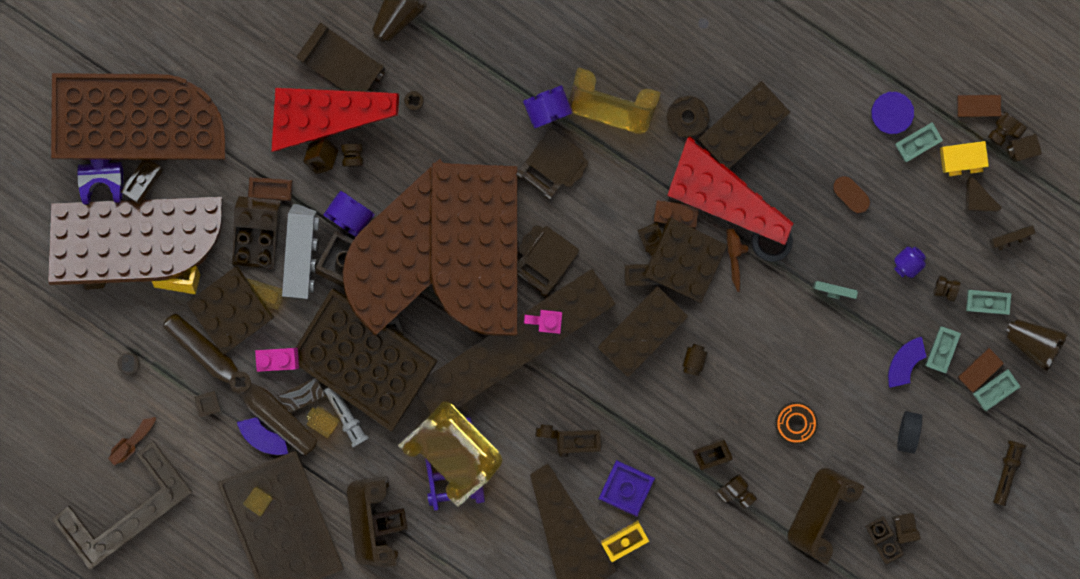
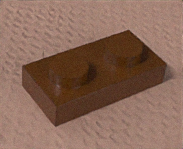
(683, 213)

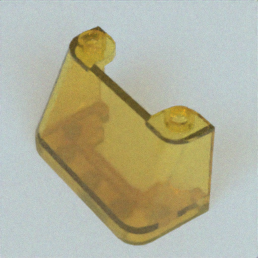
(610, 109)
(454, 451)

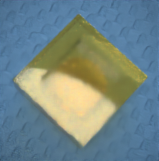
(258, 501)

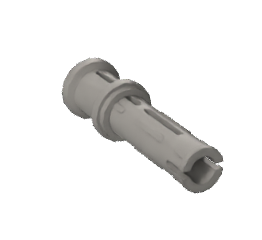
(351, 425)

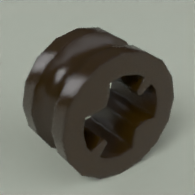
(415, 94)

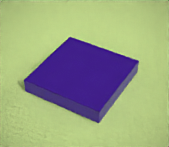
(626, 488)

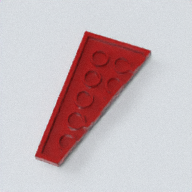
(315, 114)

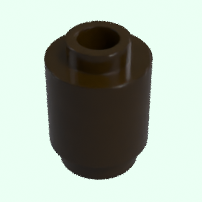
(694, 359)

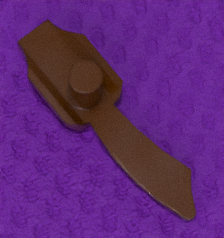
(735, 250)
(126, 446)

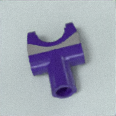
(97, 173)

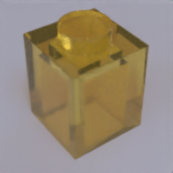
(322, 421)

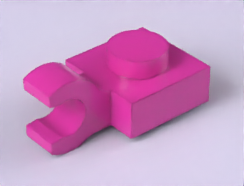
(548, 321)

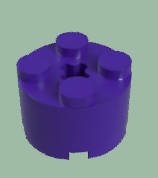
(547, 107)
(348, 214)

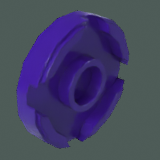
(892, 112)

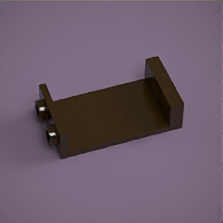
(340, 61)

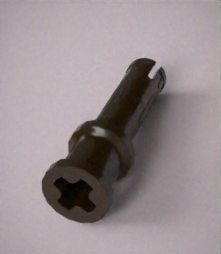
(1008, 460)

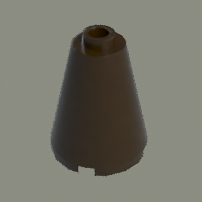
(395, 16)
(1036, 341)

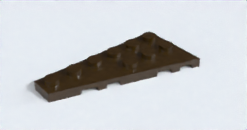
(570, 540)

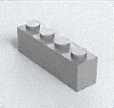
(299, 252)

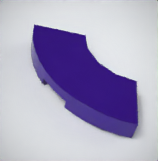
(904, 361)
(262, 438)

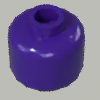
(910, 262)

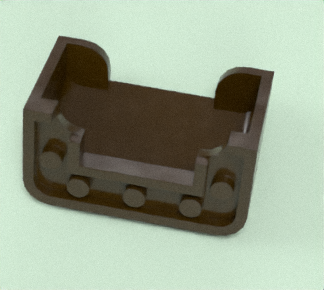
(360, 496)
(817, 510)

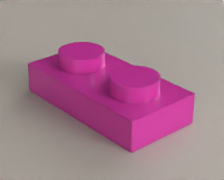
(277, 359)

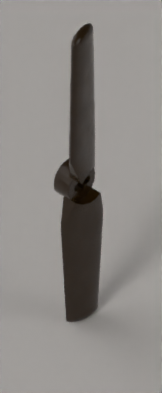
(257, 399)

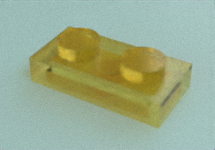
(269, 294)

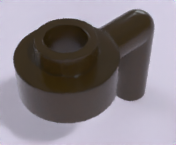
(547, 432)

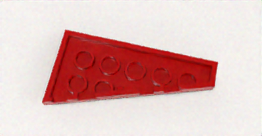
(720, 192)

